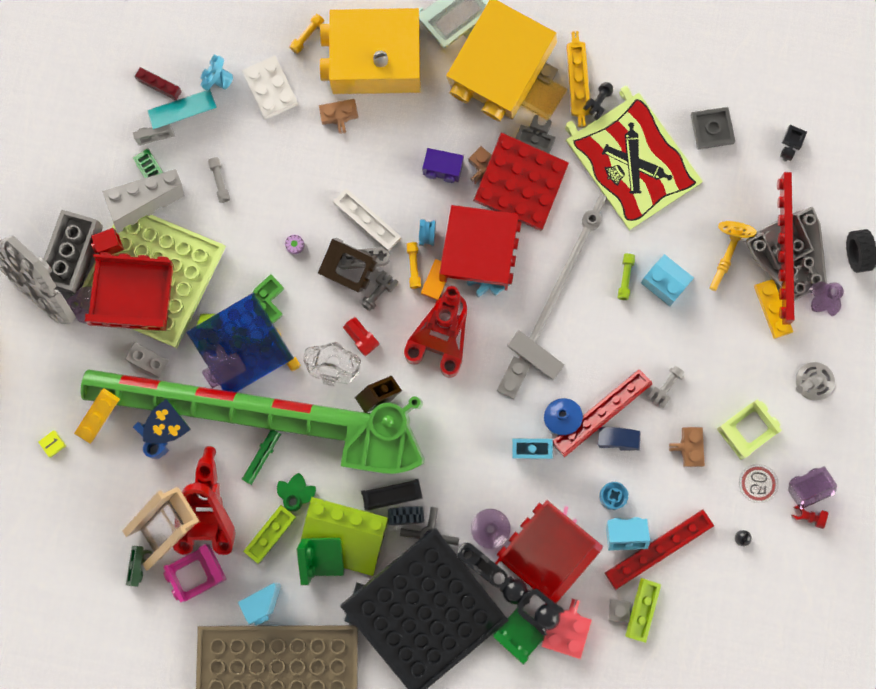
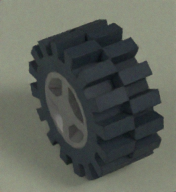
(406, 515)

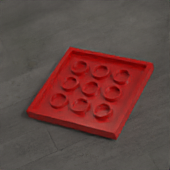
(521, 181)

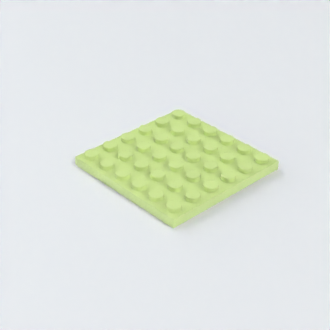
(193, 262)

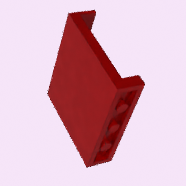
(480, 246)
(130, 292)
(549, 551)

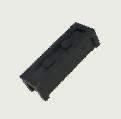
(391, 495)

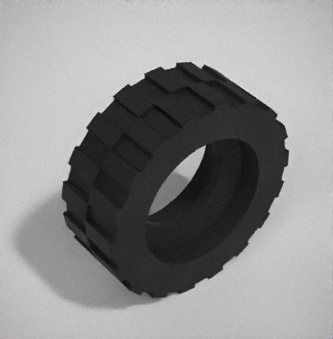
(861, 250)

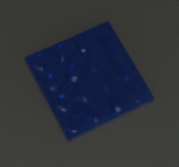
(249, 333)

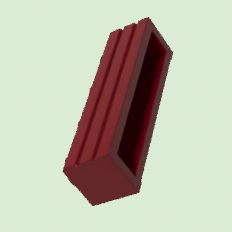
(158, 83)

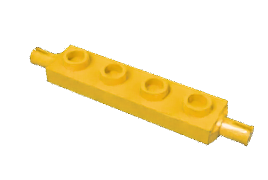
(578, 78)

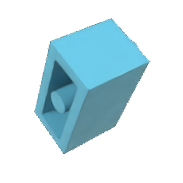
(532, 448)
(627, 534)

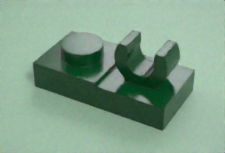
(134, 573)

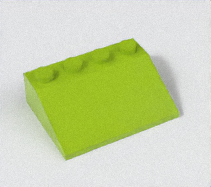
(359, 532)

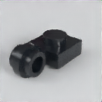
(794, 139)

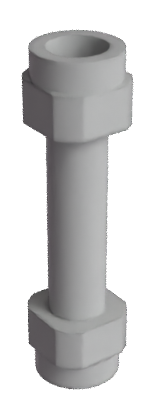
(215, 166)

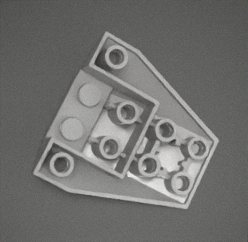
(807, 251)

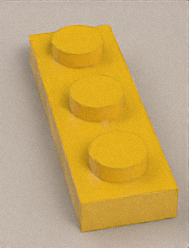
(770, 303)
(97, 415)

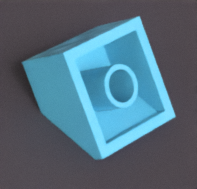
(667, 280)
(260, 604)

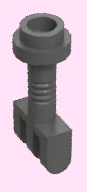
(369, 303)

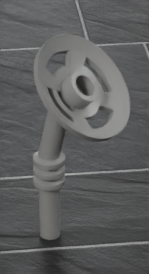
(813, 382)

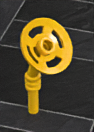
(735, 235)

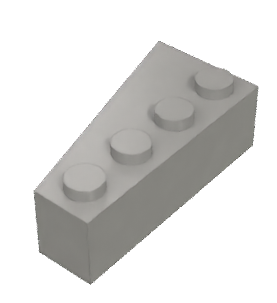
(142, 198)

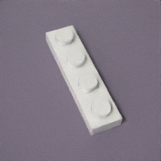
(367, 220)

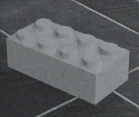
(71, 250)

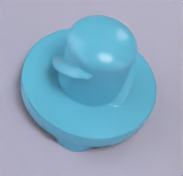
(216, 74)

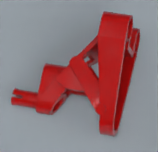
(422, 340)
(213, 524)

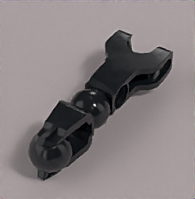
(513, 590)

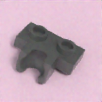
(537, 135)

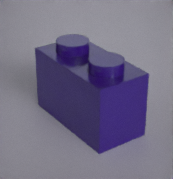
(442, 165)

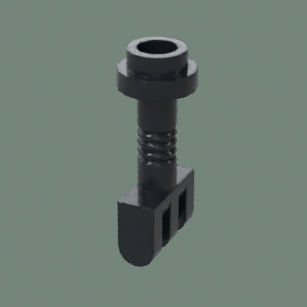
(605, 90)

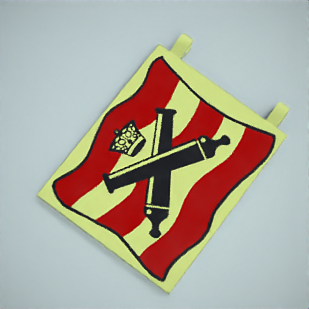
(633, 160)

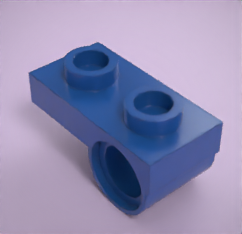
(162, 449)

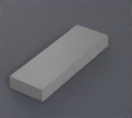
(535, 355)

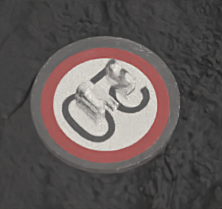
(758, 483)

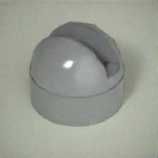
(381, 61)

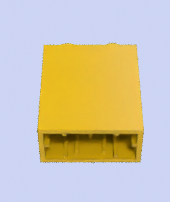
(354, 39)
(500, 60)

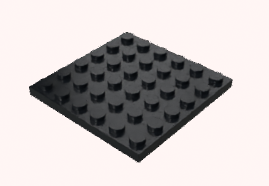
(424, 612)

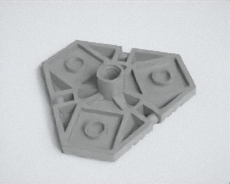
(33, 278)

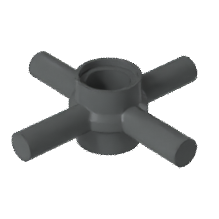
(431, 524)

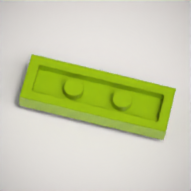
(269, 534)
(643, 610)

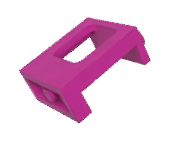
(210, 565)

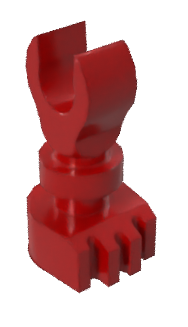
(820, 519)

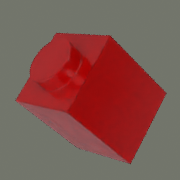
(107, 241)

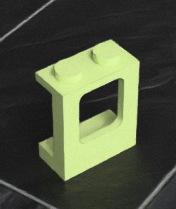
(736, 440)

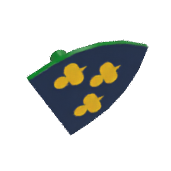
(164, 424)

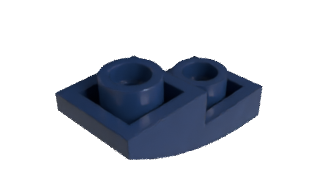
(619, 438)

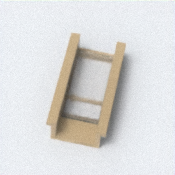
(163, 523)

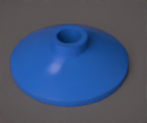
(563, 425)

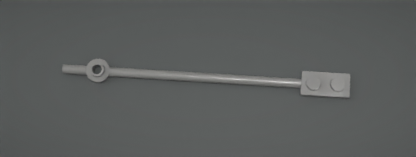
(519, 367)

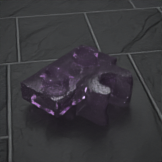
(221, 367)

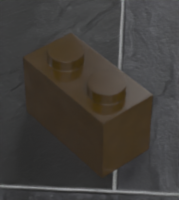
(378, 393)

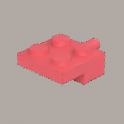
(570, 633)

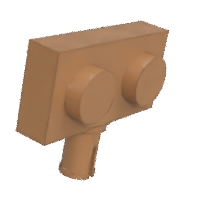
(338, 113)
(480, 161)
(691, 447)

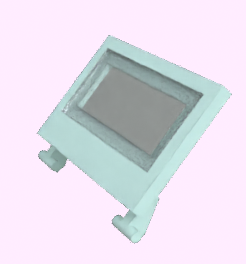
(451, 19)

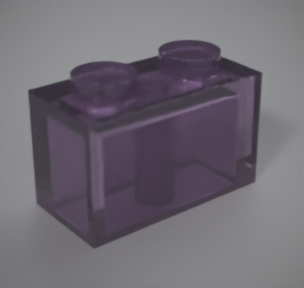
(812, 487)

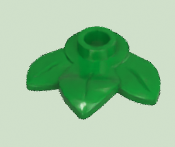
(296, 489)

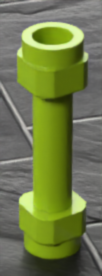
(628, 262)

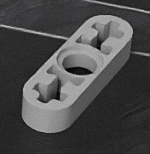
(375, 251)

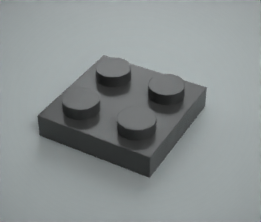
(712, 128)

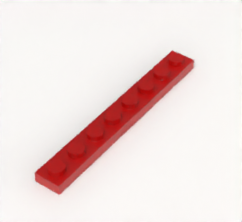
(785, 256)

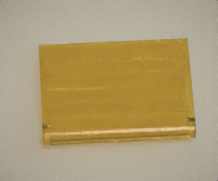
(544, 97)

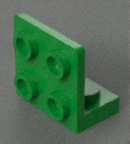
(319, 558)
(518, 636)

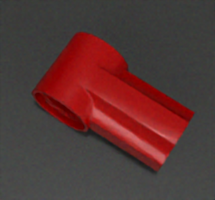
(363, 339)

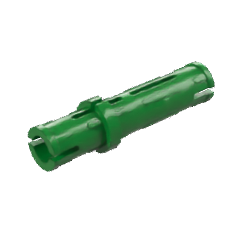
(261, 456)

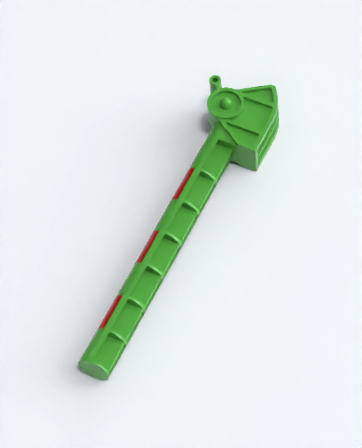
(373, 440)

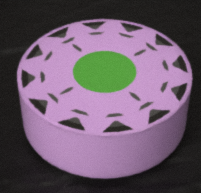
(294, 244)

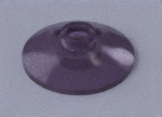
(498, 521)

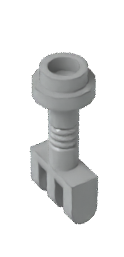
(661, 393)

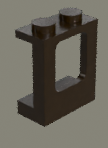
(332, 259)

